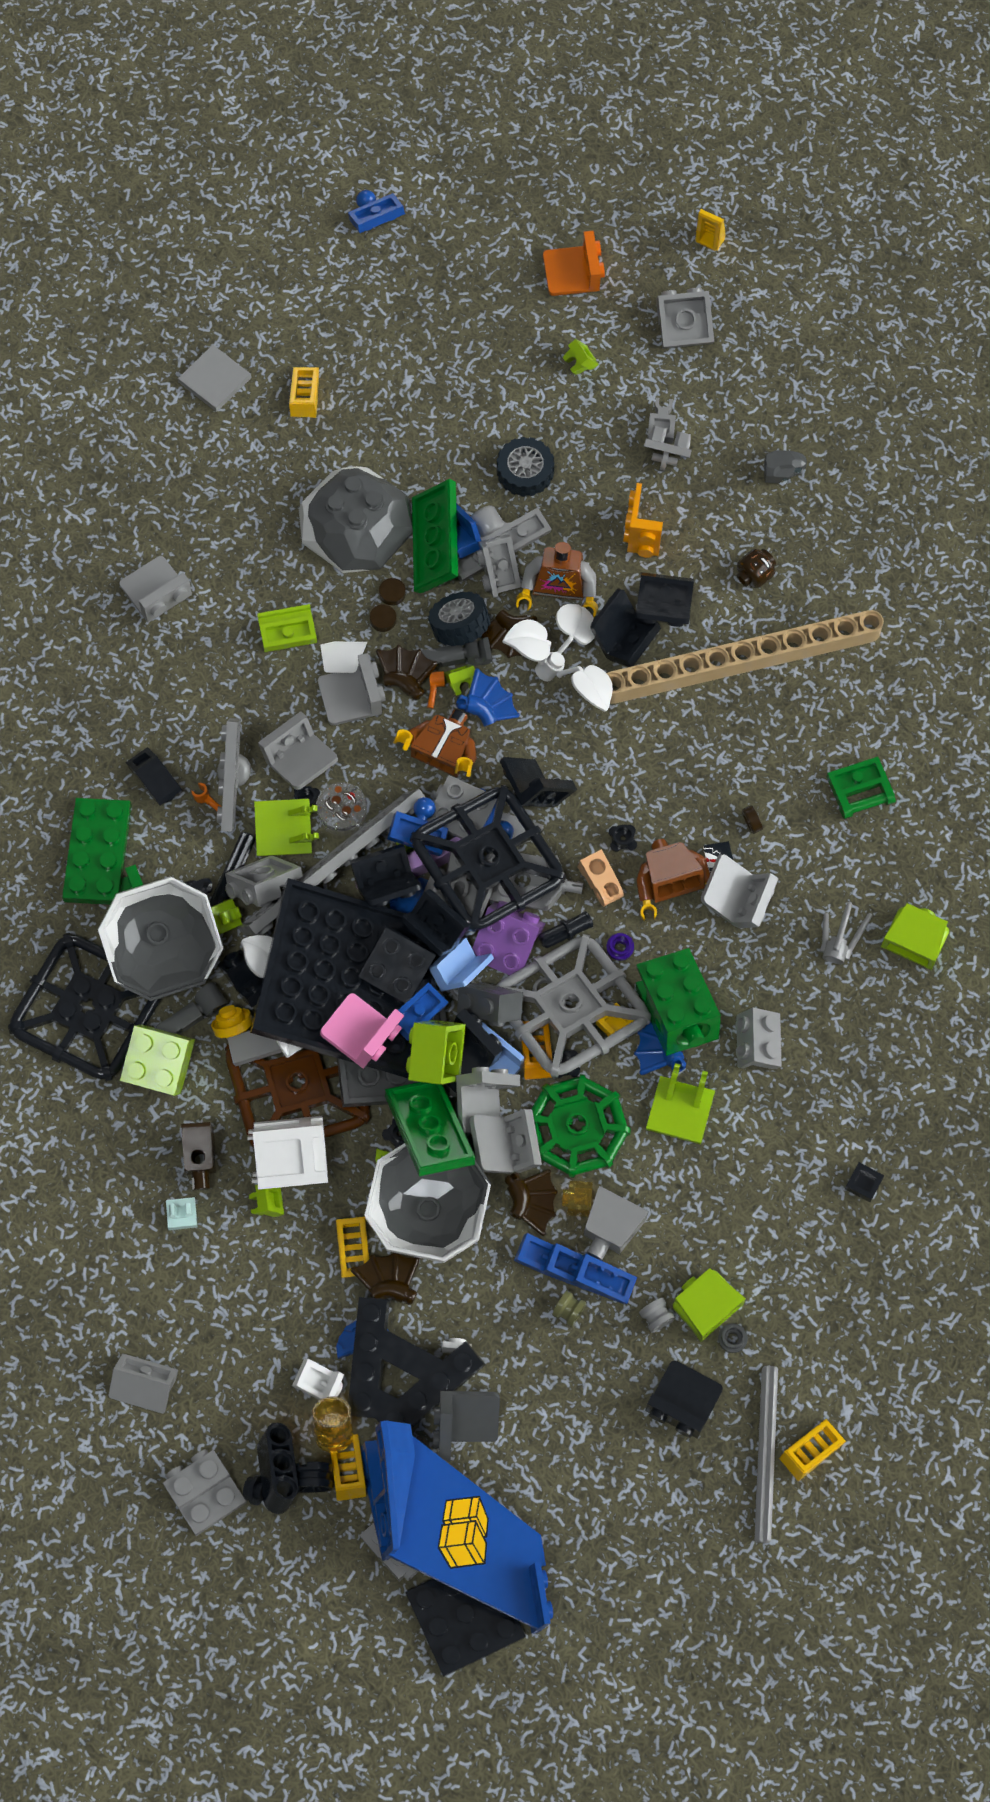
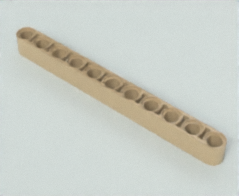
(752, 649)

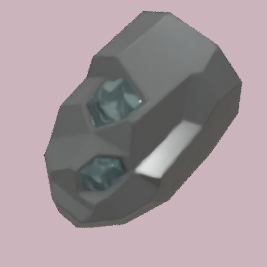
(783, 465)

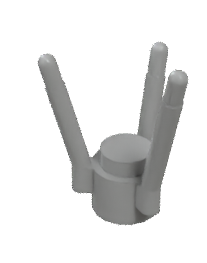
(837, 949)

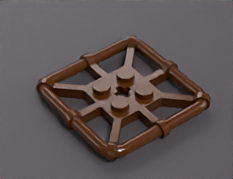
(288, 1099)

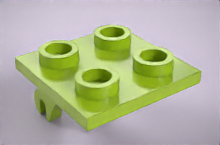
(284, 827)
(680, 1108)

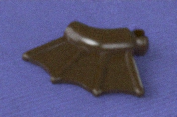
(498, 629)
(405, 669)
(532, 1199)
(388, 1277)

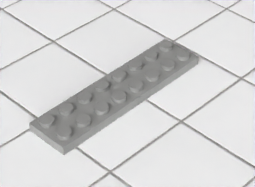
(325, 869)

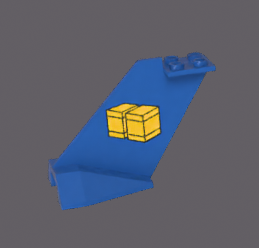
(452, 1528)

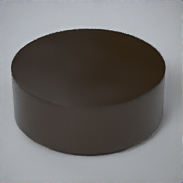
(392, 591)
(383, 618)
(752, 819)

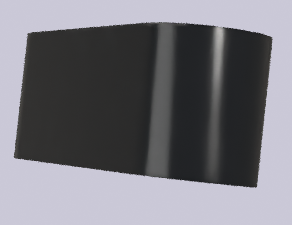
(273, 1479)

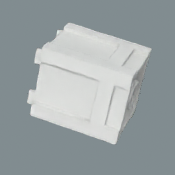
(289, 1152)

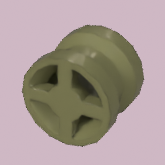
(569, 1308)

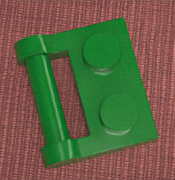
(858, 779)

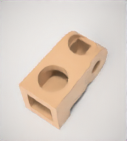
(601, 878)

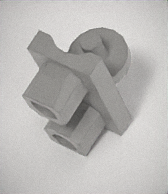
(680, 446)

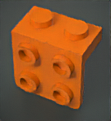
(574, 268)

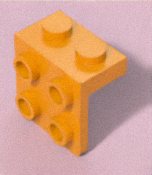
(641, 534)

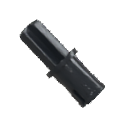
(566, 930)

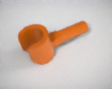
(436, 680)
(205, 797)

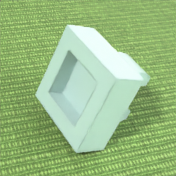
(181, 1213)

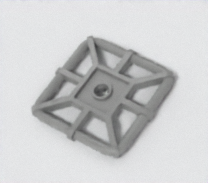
(588, 1010)

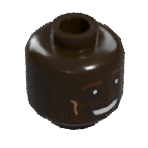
(756, 568)

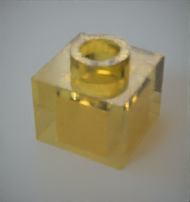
(578, 1198)

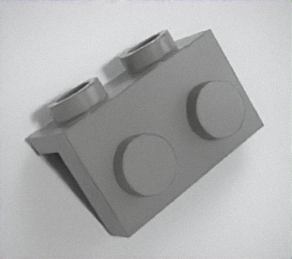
(499, 565)
(758, 1039)

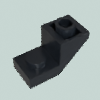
(154, 776)
(241, 977)

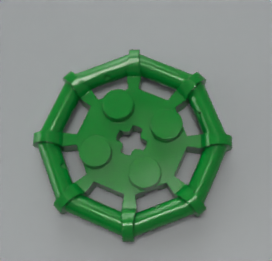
(585, 1111)

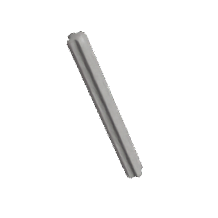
(766, 1454)

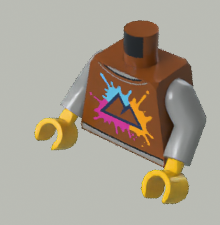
(559, 574)

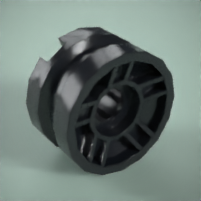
(314, 1477)

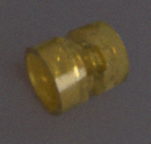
(332, 1424)

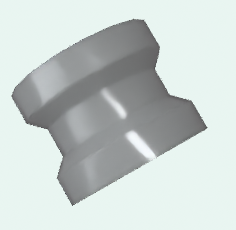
(657, 1315)

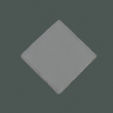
(214, 378)

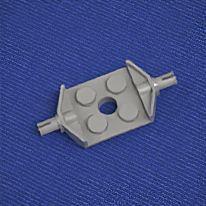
(546, 901)

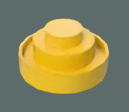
(231, 1021)

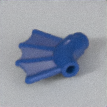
(487, 700)
(652, 1054)

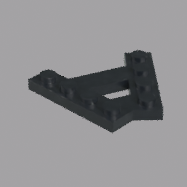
(375, 1344)

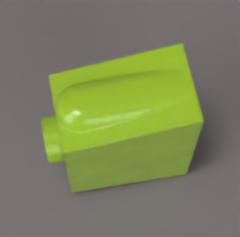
(916, 935)
(707, 1303)

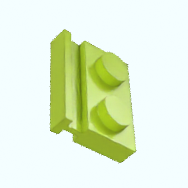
(287, 628)

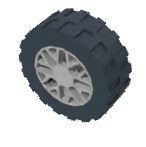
(525, 466)
(459, 618)

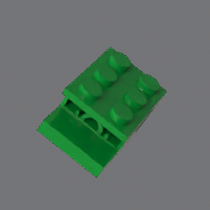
(678, 1001)

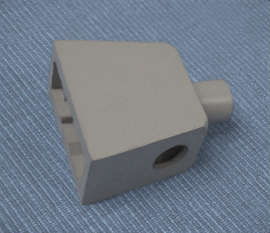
(612, 1223)

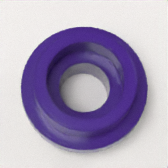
(623, 939)

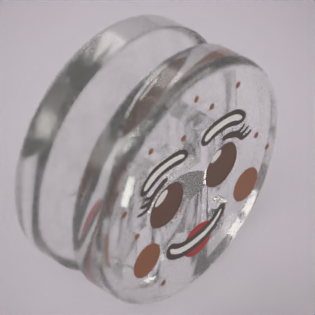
(341, 809)

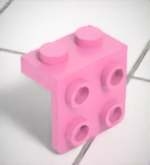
(360, 1030)

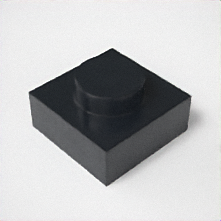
(864, 1182)

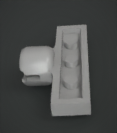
(490, 525)
(232, 773)

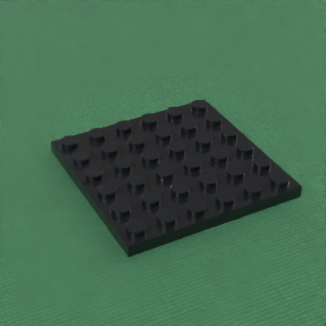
(317, 963)

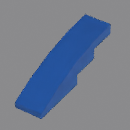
(575, 1268)

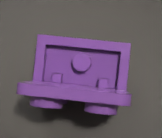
(508, 939)

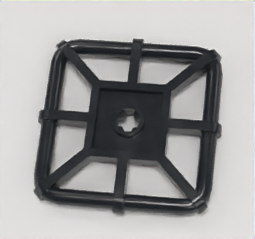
(481, 872)
(69, 1010)

